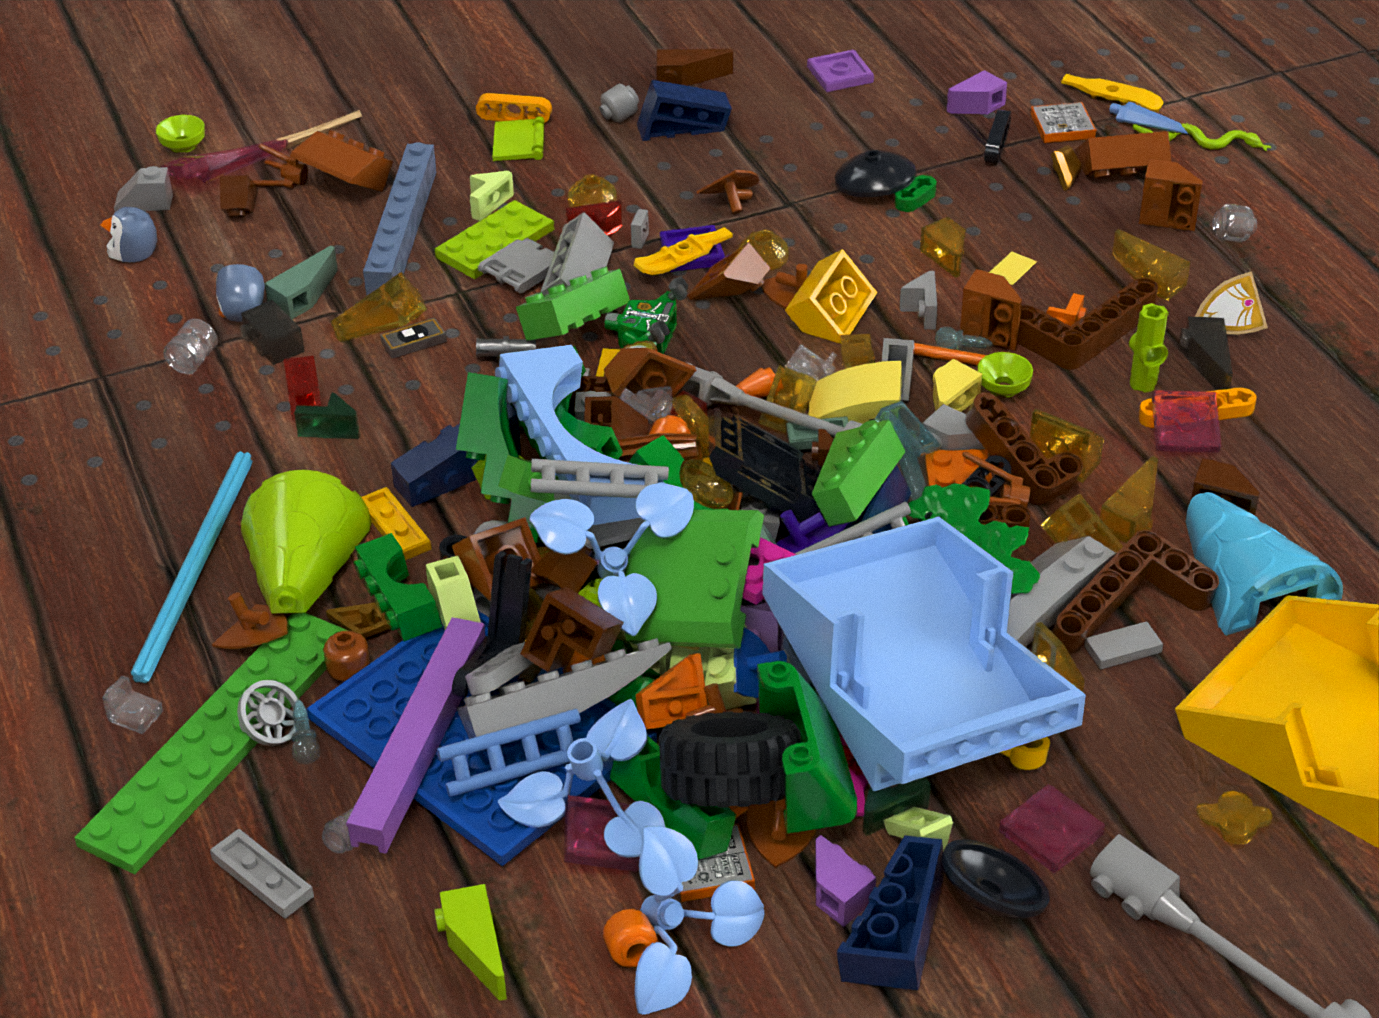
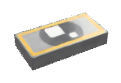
(413, 337)

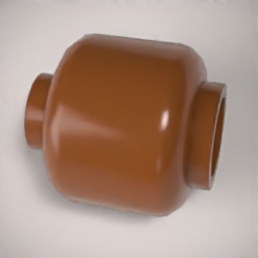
(346, 654)

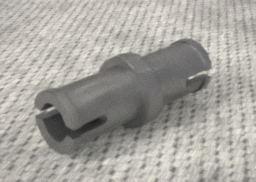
(495, 347)

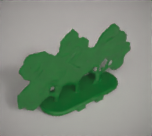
(961, 509)

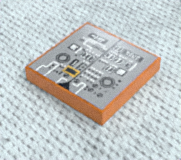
(1063, 122)
(720, 868)

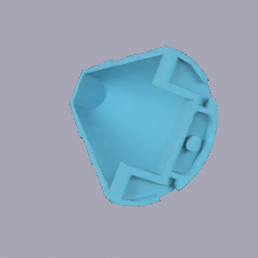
(1251, 562)

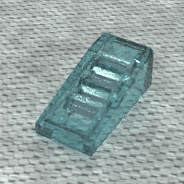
(909, 429)

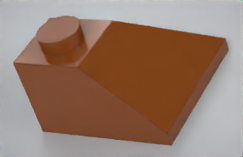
(732, 275)
(646, 369)
(479, 551)

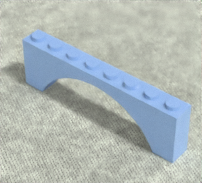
(535, 388)

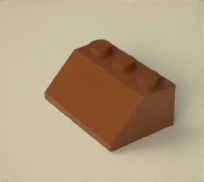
(1122, 153)
(345, 159)

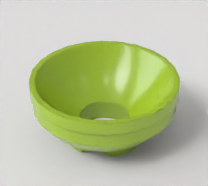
(181, 132)
(1005, 368)

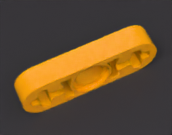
(522, 102)

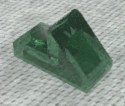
(329, 421)
(892, 801)

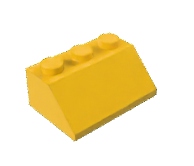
(831, 298)

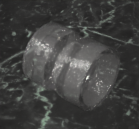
(190, 346)

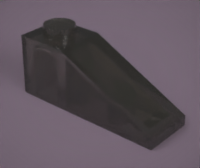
(1208, 349)

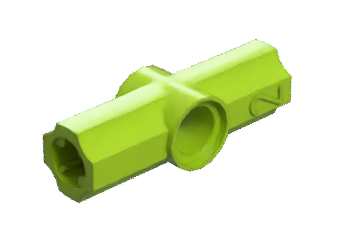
(1148, 347)

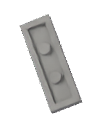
(262, 873)

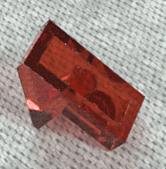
(605, 215)
(302, 382)

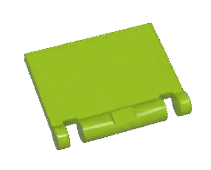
(518, 139)

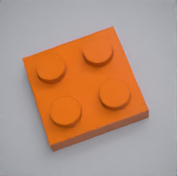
(950, 466)

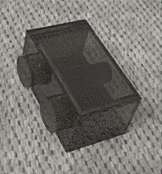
(272, 332)

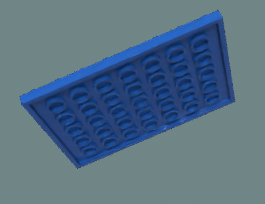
(368, 707)

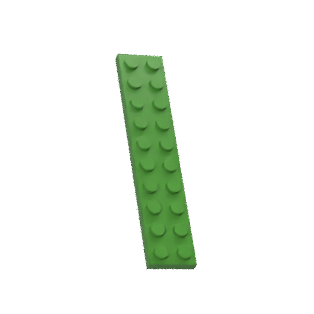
(202, 750)

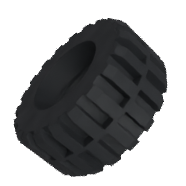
(726, 758)

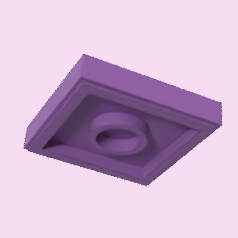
(840, 70)

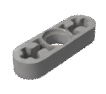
(497, 670)

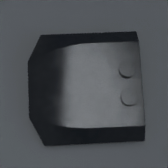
(762, 465)

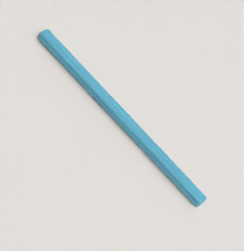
(191, 569)

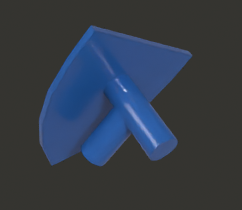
(752, 652)

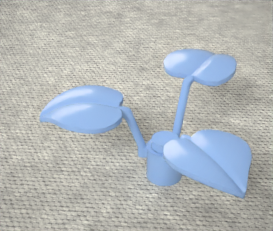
(564, 529)
(539, 797)
(737, 915)

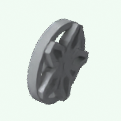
(269, 712)

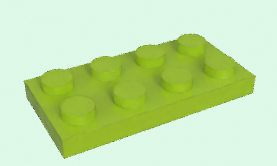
(491, 235)

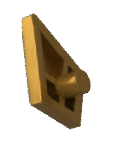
(1066, 165)
(359, 618)

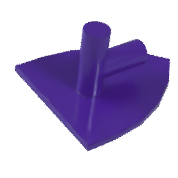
(807, 532)

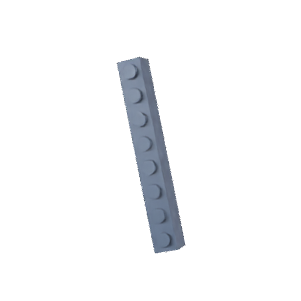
(401, 216)

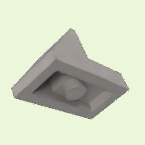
(921, 298)

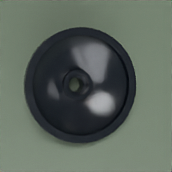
(875, 174)
(994, 879)

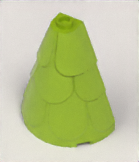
(301, 535)

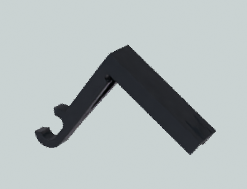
(506, 614)

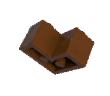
(569, 625)

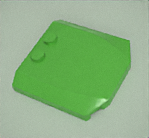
(698, 578)

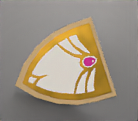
(1237, 303)

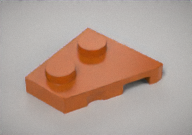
(673, 693)

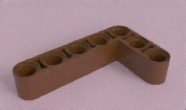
(1079, 343)
(1141, 558)

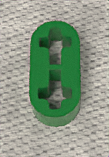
(916, 194)

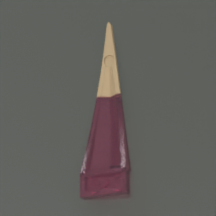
(220, 163)

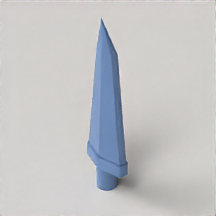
(1141, 116)

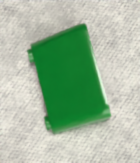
(816, 770)

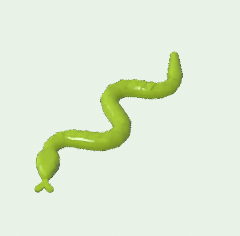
(1249, 138)

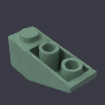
(303, 284)

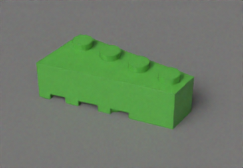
(572, 304)
(856, 470)

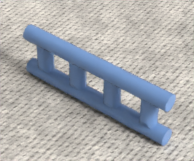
(492, 742)

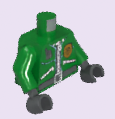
(649, 319)

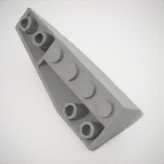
(558, 693)

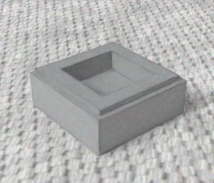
(639, 229)

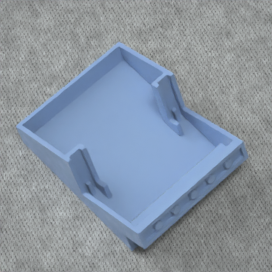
(916, 651)

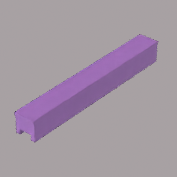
(414, 740)

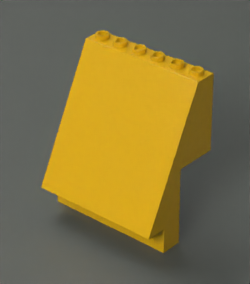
(1301, 709)

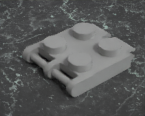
(519, 264)

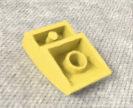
(857, 391)

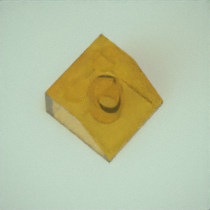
(1057, 435)

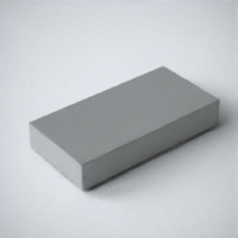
(1123, 645)

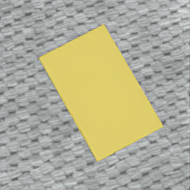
(1013, 267)

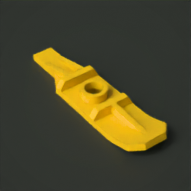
(1115, 91)
(681, 252)

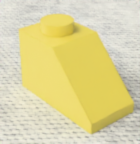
(956, 385)

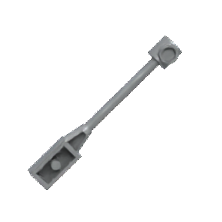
(714, 389)
(1155, 892)

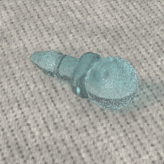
(949, 338)
(306, 748)

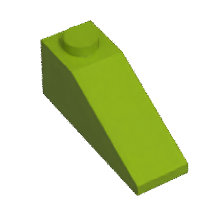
(472, 935)

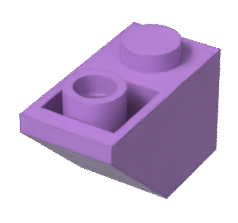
(977, 95)
(840, 882)

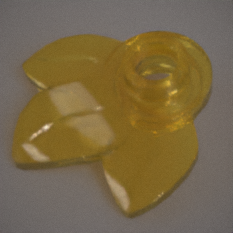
(1235, 816)

